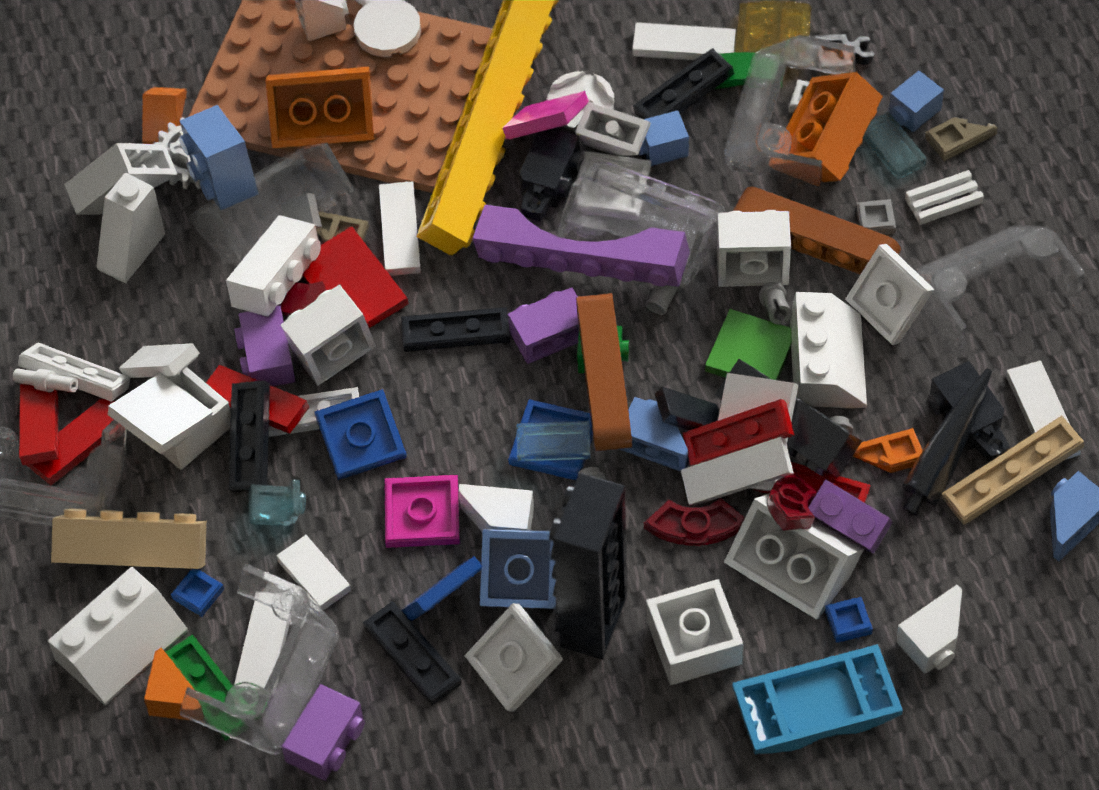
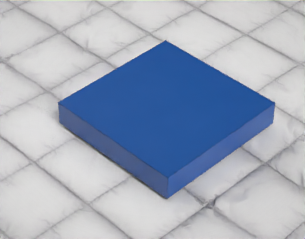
(541, 413)
(360, 434)
(442, 588)

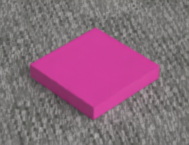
(545, 115)
(422, 511)

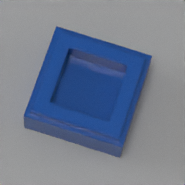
(197, 591)
(848, 619)

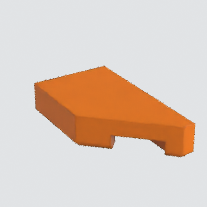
(891, 451)

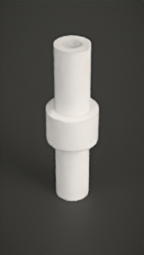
(45, 380)

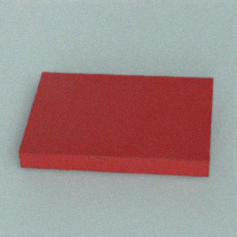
(353, 265)

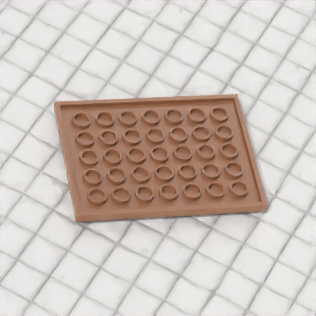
(413, 93)

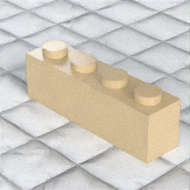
(128, 541)

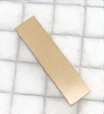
(1013, 470)

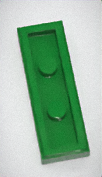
(200, 670)

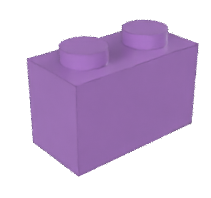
(545, 325)
(265, 348)
(849, 516)
(323, 733)

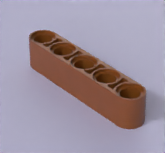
(820, 233)
(604, 372)

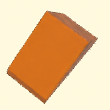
(159, 109)
(165, 688)

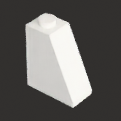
(143, 161)
(128, 227)

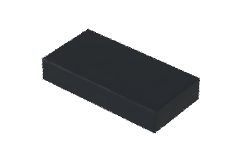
(684, 409)

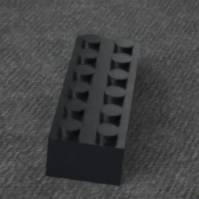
(590, 564)

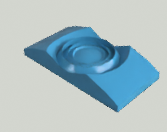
(817, 700)

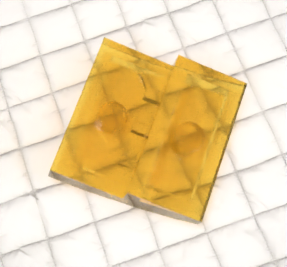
(770, 23)

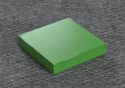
(753, 341)

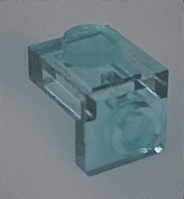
(276, 504)

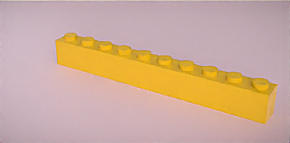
(480, 133)

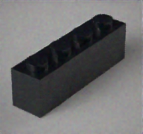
(815, 435)

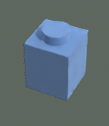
(915, 101)
(665, 139)

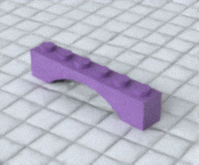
(648, 256)

